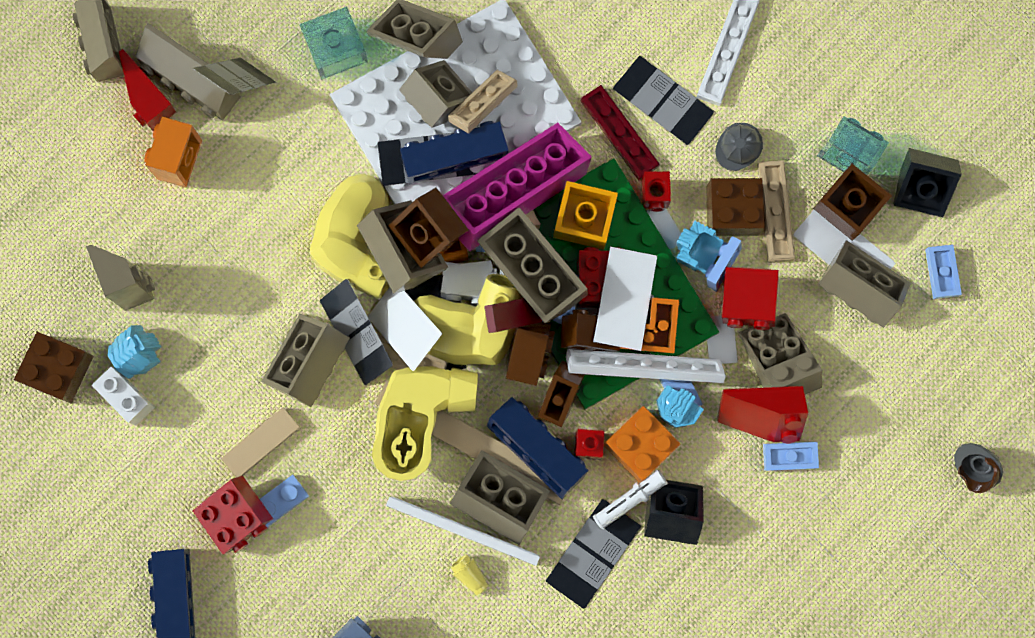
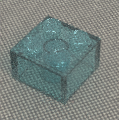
(333, 43)
(852, 144)

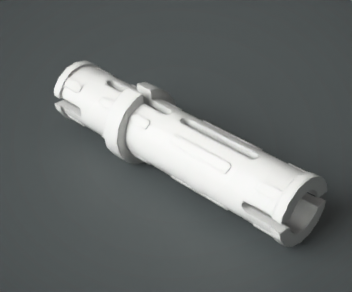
(639, 493)

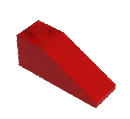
(144, 95)

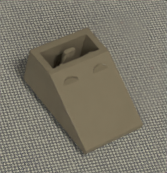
(782, 356)

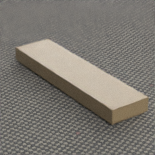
(776, 212)

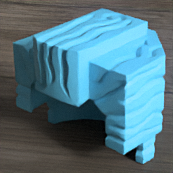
(698, 247)
(134, 351)
(678, 407)

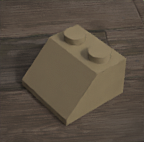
(435, 92)

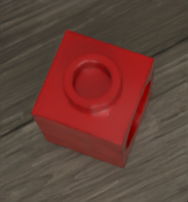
(658, 180)
(589, 444)

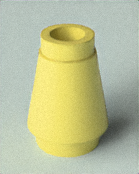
(469, 574)

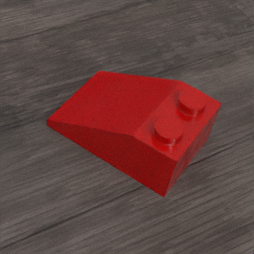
(765, 412)

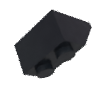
(927, 182)
(675, 513)

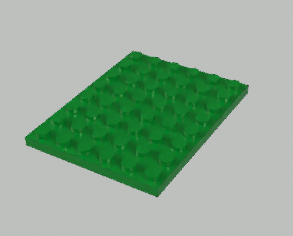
(633, 231)

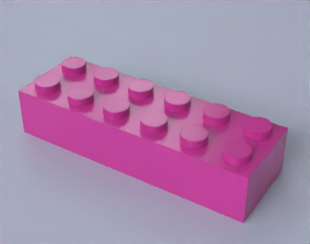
(518, 181)

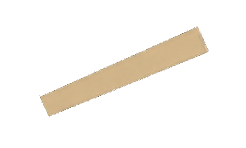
(472, 441)

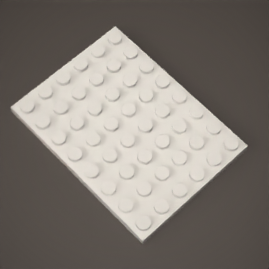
(491, 41)

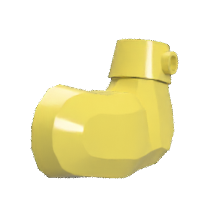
(337, 242)
(465, 328)
(410, 413)

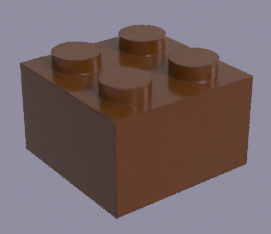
(852, 202)
(735, 206)
(428, 227)
(527, 355)
(53, 367)

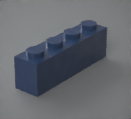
(453, 152)
(537, 447)
(172, 594)

